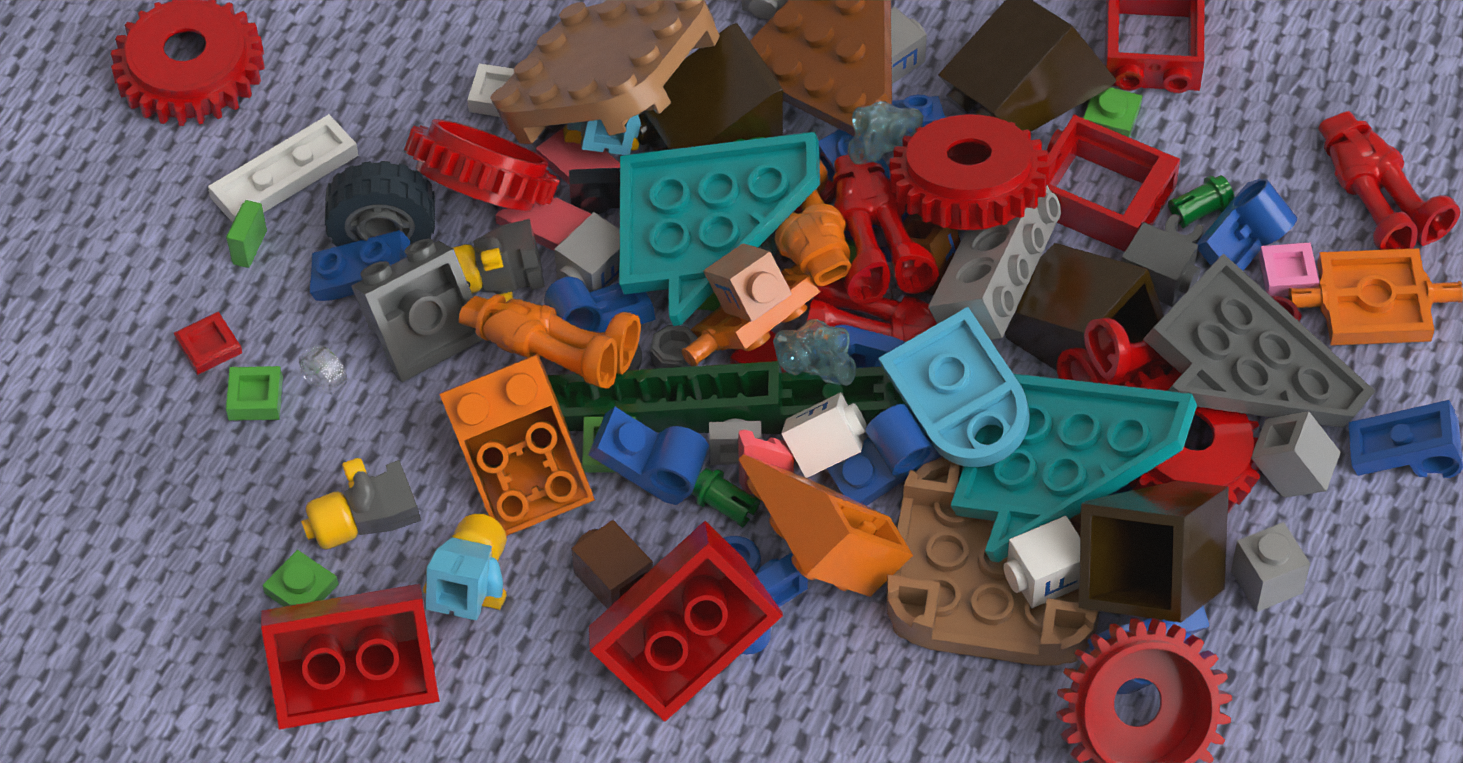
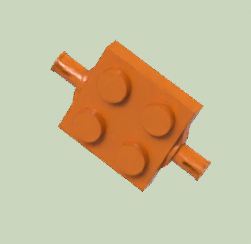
(1376, 296)
(727, 331)

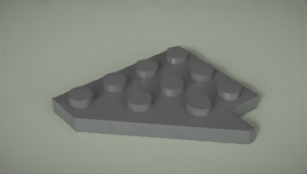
(1251, 354)

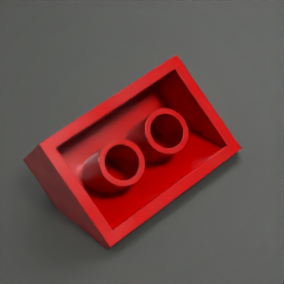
(683, 621)
(349, 656)

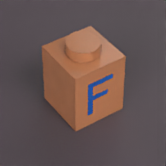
(747, 282)

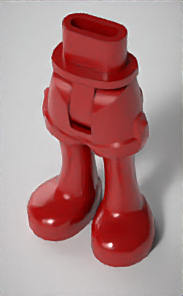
(1368, 164)
(865, 201)
(905, 317)
(1108, 356)

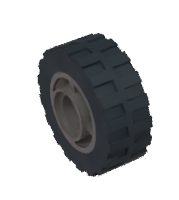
(378, 201)

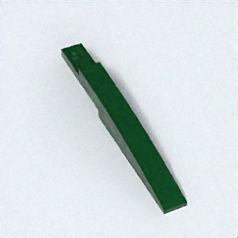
(717, 393)

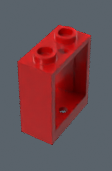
(1156, 71)
(1122, 155)

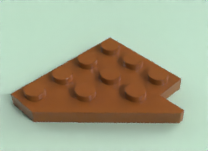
(830, 56)

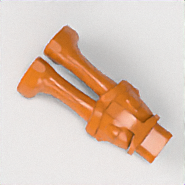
(816, 238)
(536, 329)

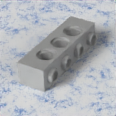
(995, 268)

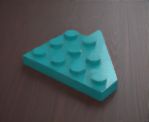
(700, 204)
(1077, 448)

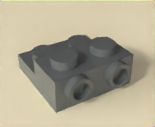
(417, 307)

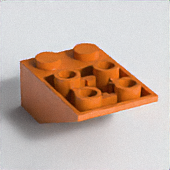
(517, 445)
(828, 531)

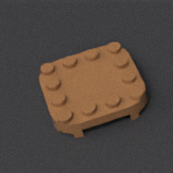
(603, 64)
(958, 598)

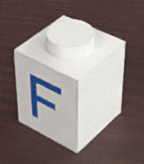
(824, 434)
(1044, 562)

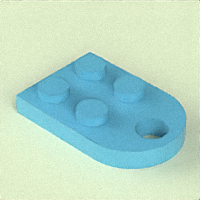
(956, 387)

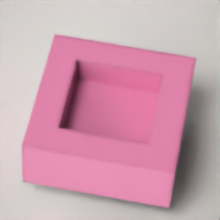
(1288, 267)

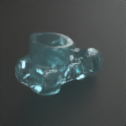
(880, 130)
(817, 351)

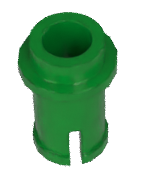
(1203, 200)
(724, 496)

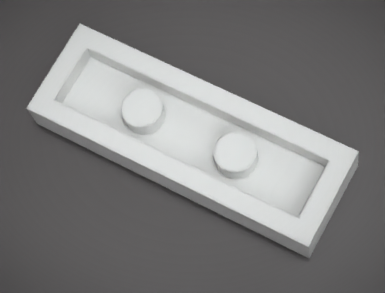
(285, 168)

